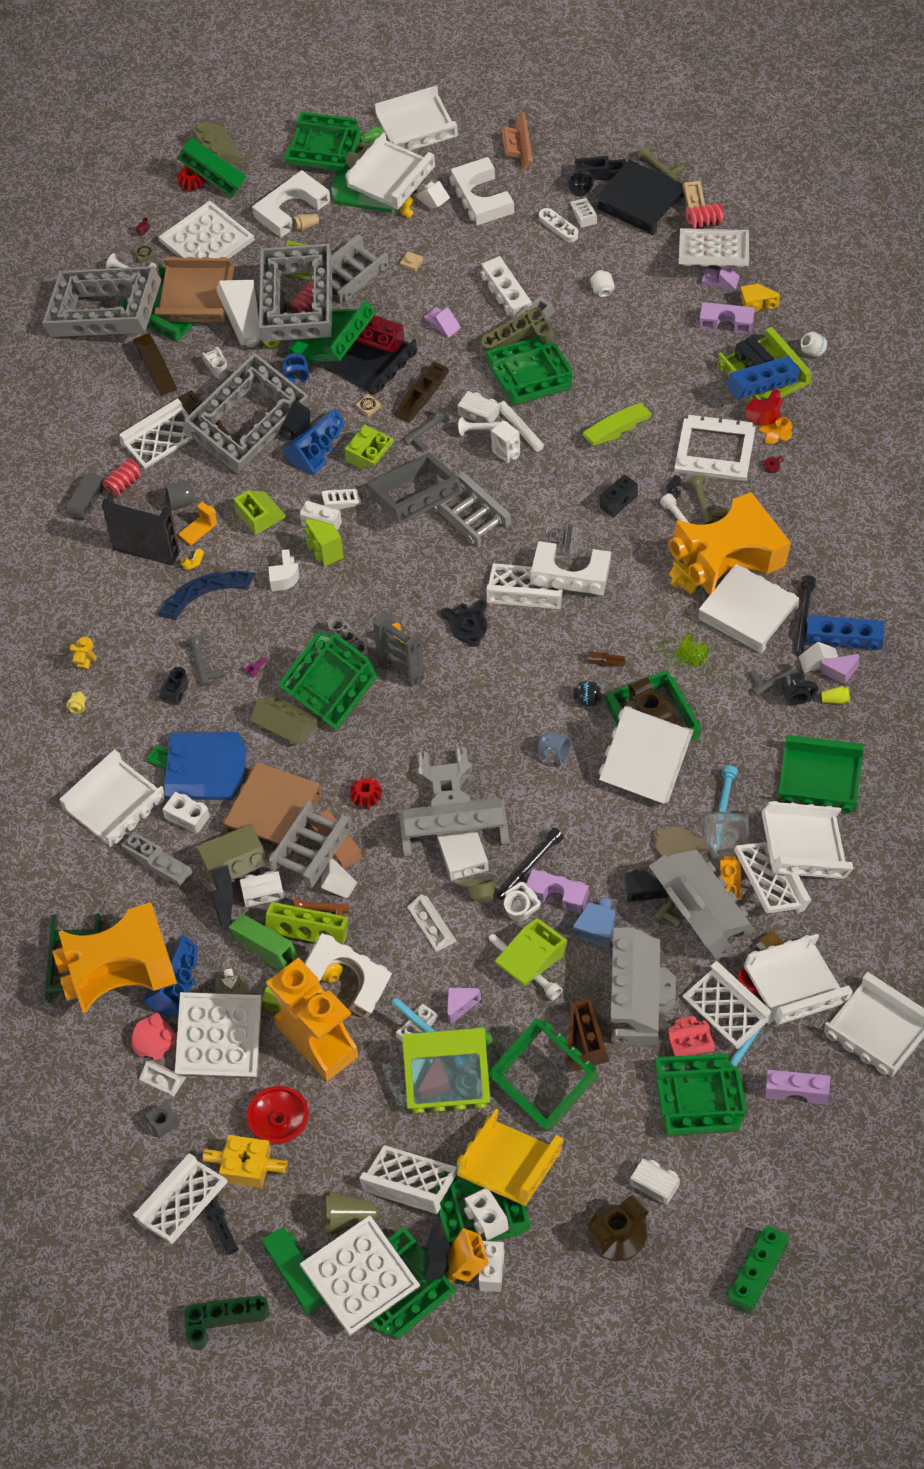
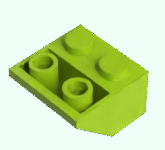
(367, 447)
(257, 510)
(324, 541)

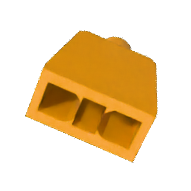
(466, 1257)

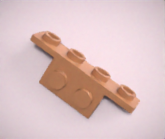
(517, 142)

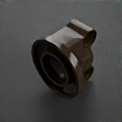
(643, 697)
(622, 1243)

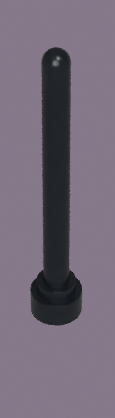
(808, 583)
(554, 837)

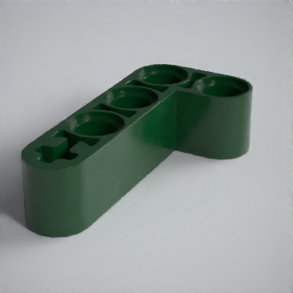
(227, 1317)

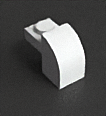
(285, 575)

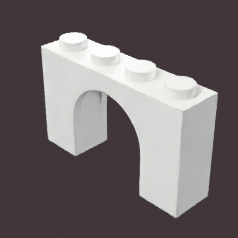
(300, 187)
(480, 208)
(589, 580)
(370, 975)

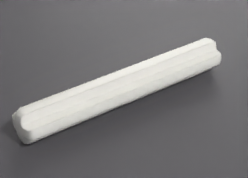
(519, 424)

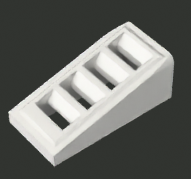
(590, 218)
(333, 494)

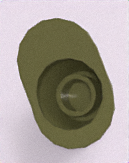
(478, 888)

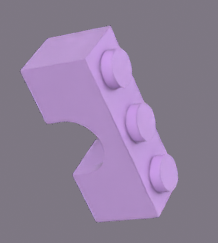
(740, 316)
(574, 893)
(811, 1086)

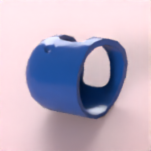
(295, 362)

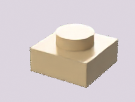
(411, 261)

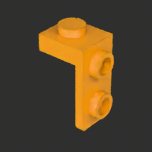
(201, 525)
(731, 874)

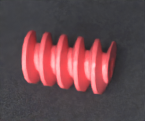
(705, 214)
(303, 300)
(122, 477)

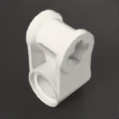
(216, 363)

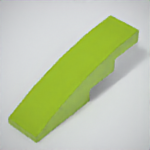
(615, 424)

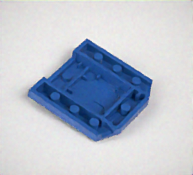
(205, 765)

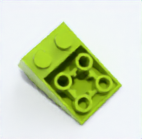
(532, 952)

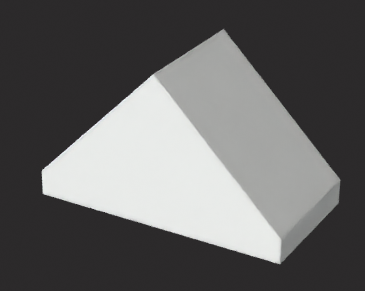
(812, 657)
(337, 880)

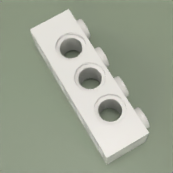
(505, 286)

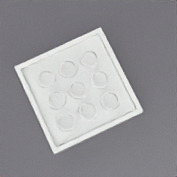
(206, 234)
(714, 247)
(218, 1034)
(359, 1275)

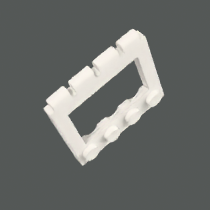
(714, 467)

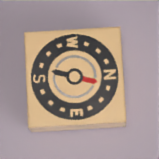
(368, 405)

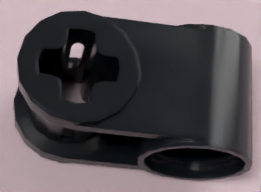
(172, 688)

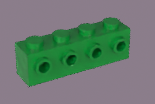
(228, 177)
(287, 1258)
(757, 1271)

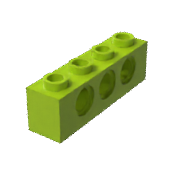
(305, 923)

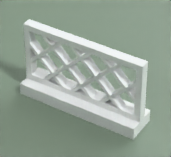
(150, 425)
(521, 595)
(792, 884)
(743, 996)
(401, 1190)
(170, 1191)

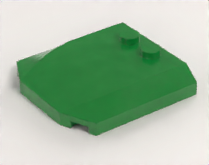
(323, 141)
(348, 197)
(530, 369)
(330, 678)
(699, 1094)
(455, 1218)
(422, 1301)

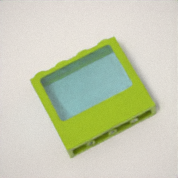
(446, 1070)

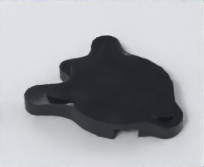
(467, 623)

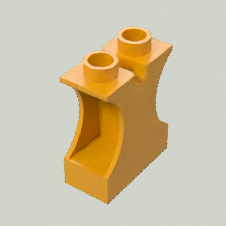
(742, 538)
(117, 957)
(312, 1019)

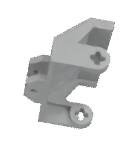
(452, 816)
(702, 899)
(639, 987)

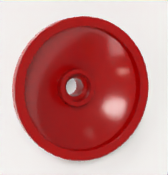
(274, 1104)

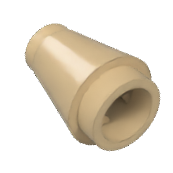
(304, 221)

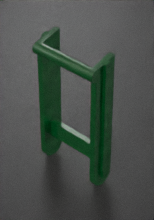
(53, 938)

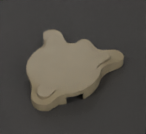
(677, 840)

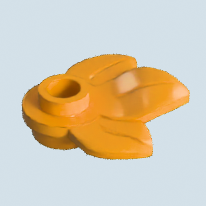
(777, 431)

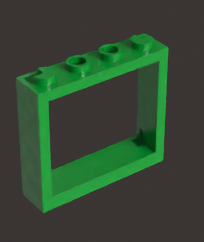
(658, 680)
(513, 1053)

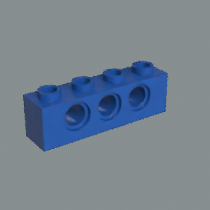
(763, 377)
(845, 632)

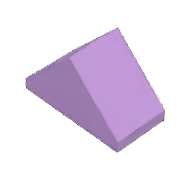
(840, 667)
(460, 1001)

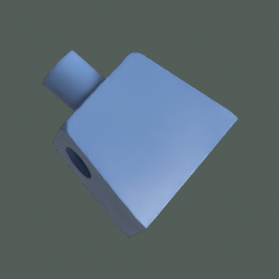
(596, 923)

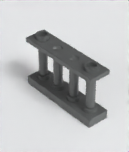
(387, 653)

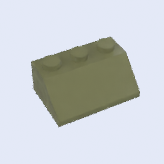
(218, 141)
(284, 719)
(237, 849)

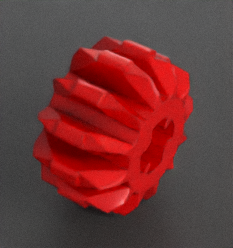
(189, 179)
(366, 792)

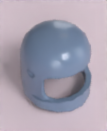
(558, 742)

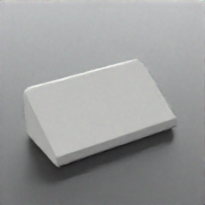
(161, 1078)

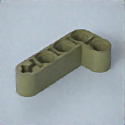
(518, 334)

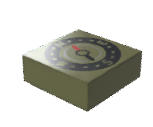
(144, 253)

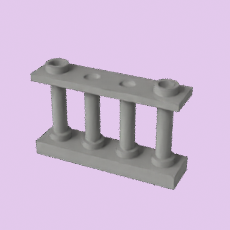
(344, 256)
(488, 505)
(319, 858)

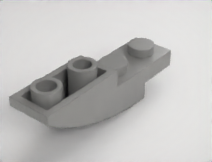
(155, 859)

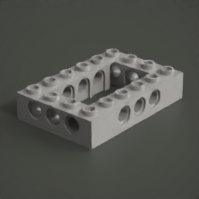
(291, 260)
(139, 282)
(252, 372)

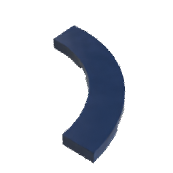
(201, 586)

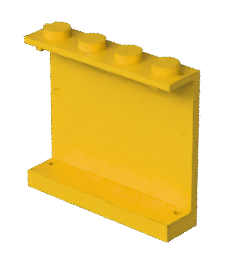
(507, 1160)

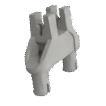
(446, 775)

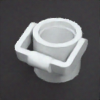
(518, 903)

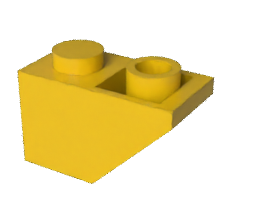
(759, 297)

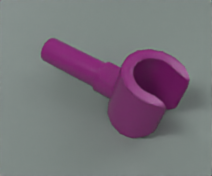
(255, 667)

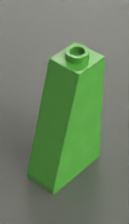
(264, 942)

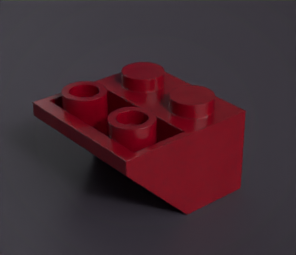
(382, 334)

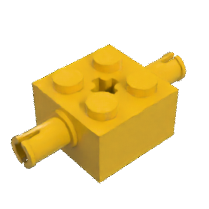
(245, 1161)

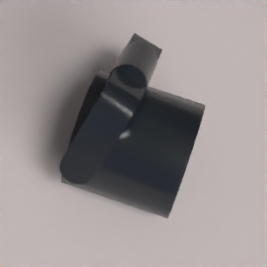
(797, 689)

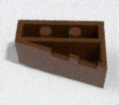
(586, 1035)

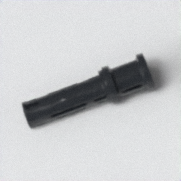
(218, 1213)

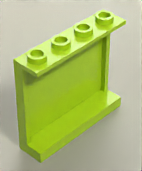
(778, 349)

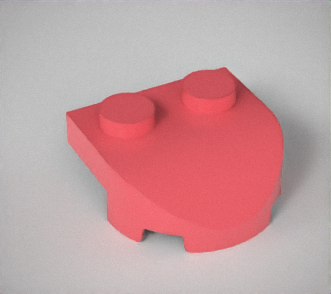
(153, 1037)
(690, 1037)

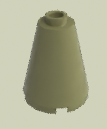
(344, 1212)

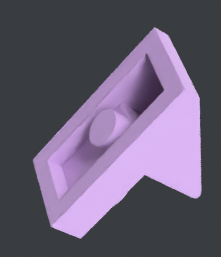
(721, 278)
(443, 321)

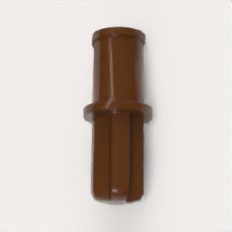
(605, 658)

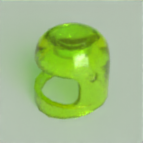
(692, 653)

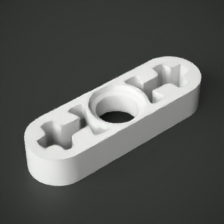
(557, 219)

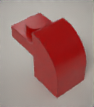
(765, 412)

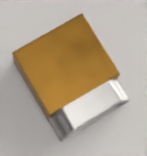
(768, 940)

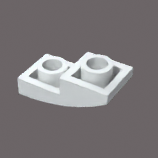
(425, 1014)

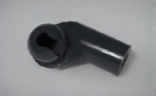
(672, 488)

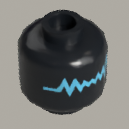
(587, 693)

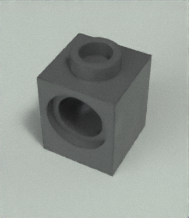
(162, 1112)

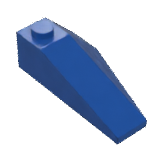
(311, 446)
(183, 960)

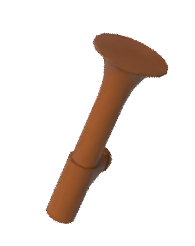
(331, 907)

